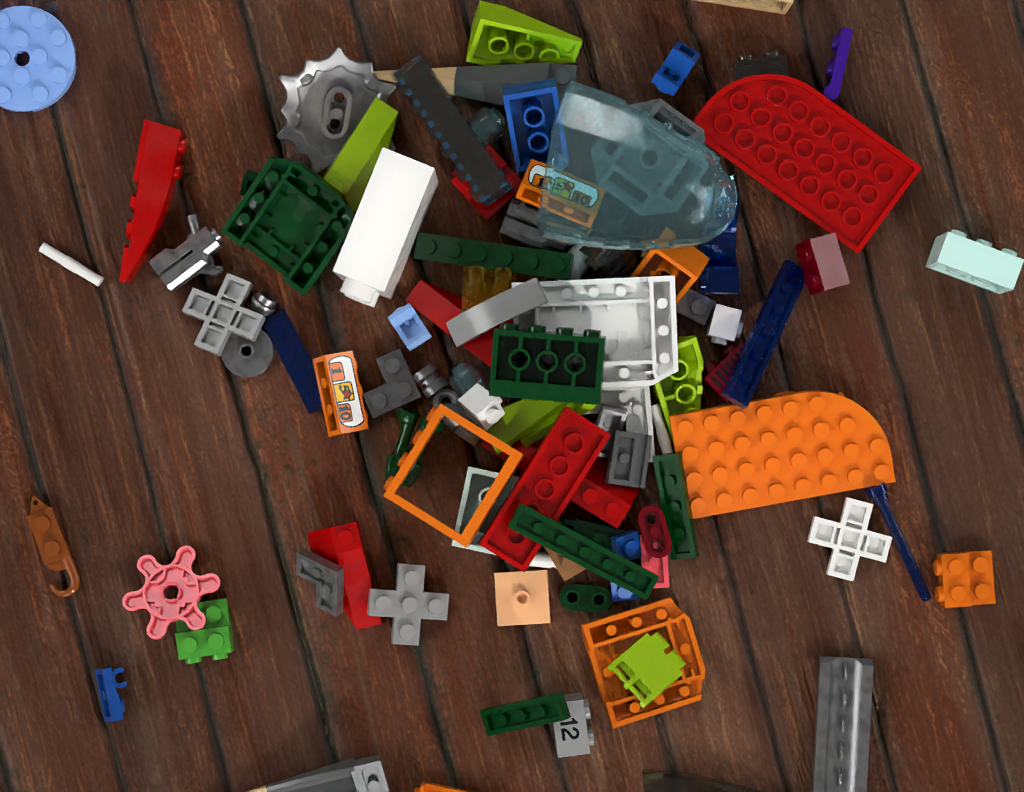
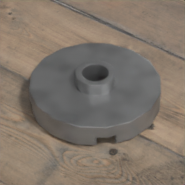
(251, 365)

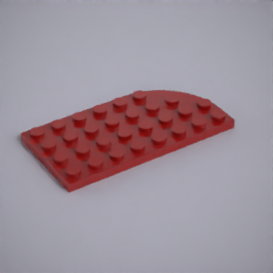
(808, 153)

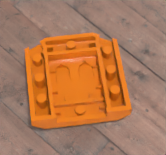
(614, 634)

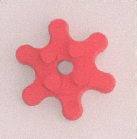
(160, 579)

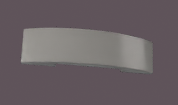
(496, 311)

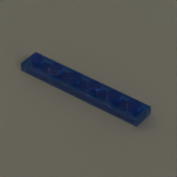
(764, 335)

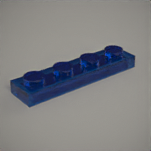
(294, 357)

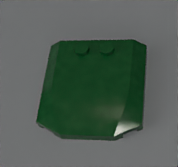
(291, 221)

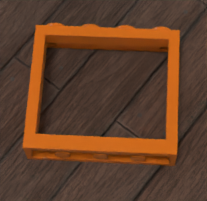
(489, 500)

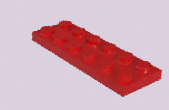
(546, 484)

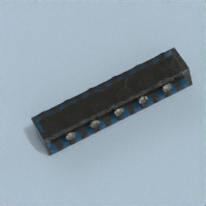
(452, 130)

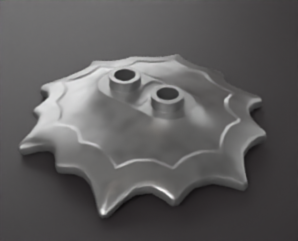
(312, 105)

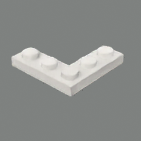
(638, 404)

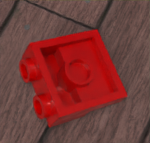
(488, 212)

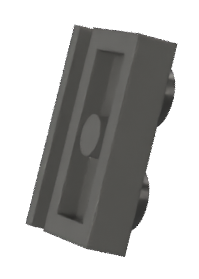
(628, 458)

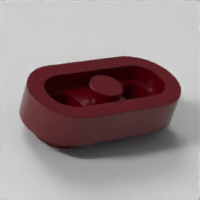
(654, 531)

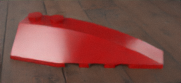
(155, 178)
(443, 306)
(602, 499)

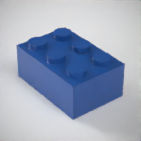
(530, 119)

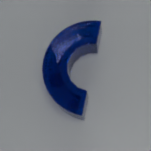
(721, 271)

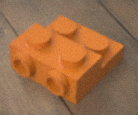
(964, 578)

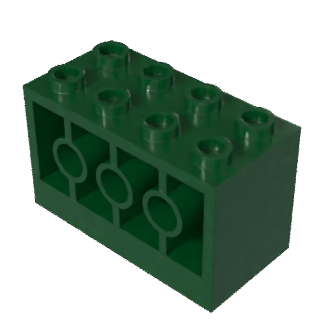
(534, 378)

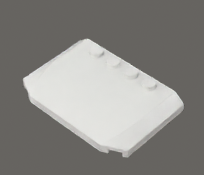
(629, 311)

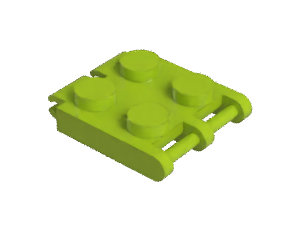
(648, 667)

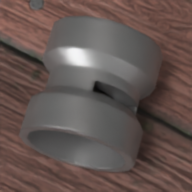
(430, 380)

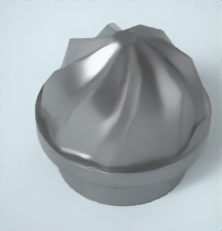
(263, 303)

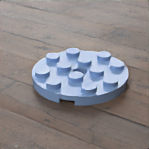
(50, 63)

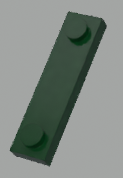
(676, 504)
(525, 713)

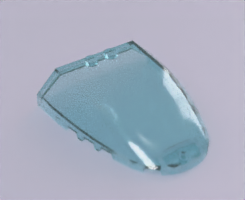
(629, 179)

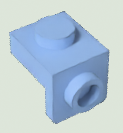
(409, 326)

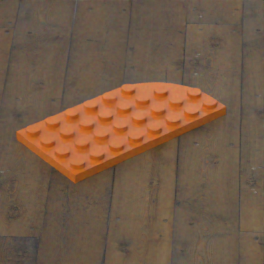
(778, 451)

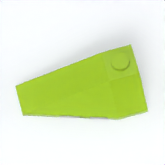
(508, 36)

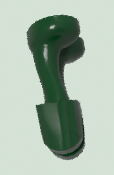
(408, 421)

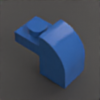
(675, 68)

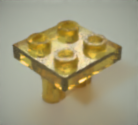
(483, 284)

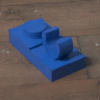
(111, 702)

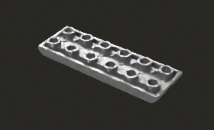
(842, 724)

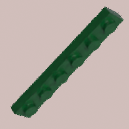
(493, 255)
(582, 551)

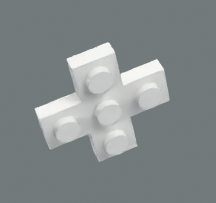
(849, 539)

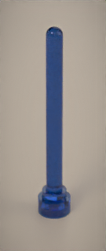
(879, 495)

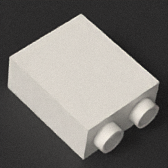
(385, 227)

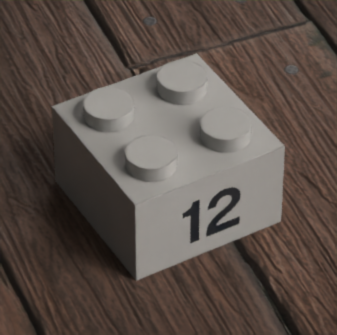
(573, 734)

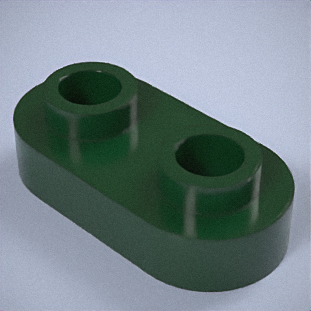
(585, 597)

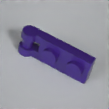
(836, 66)

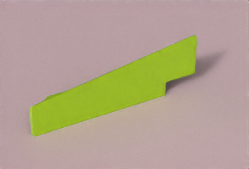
(530, 420)

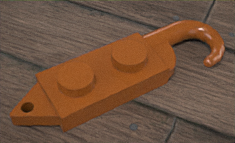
(53, 544)

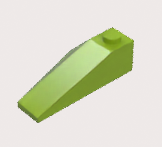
(360, 153)
(683, 389)

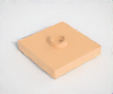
(522, 597)

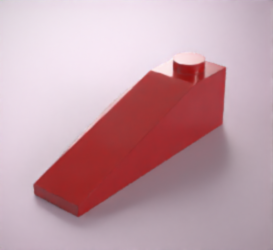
(346, 548)

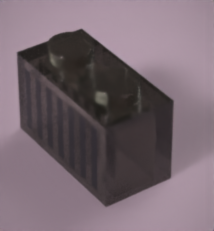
(610, 262)

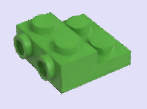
(212, 639)

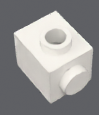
(724, 324)
(481, 407)

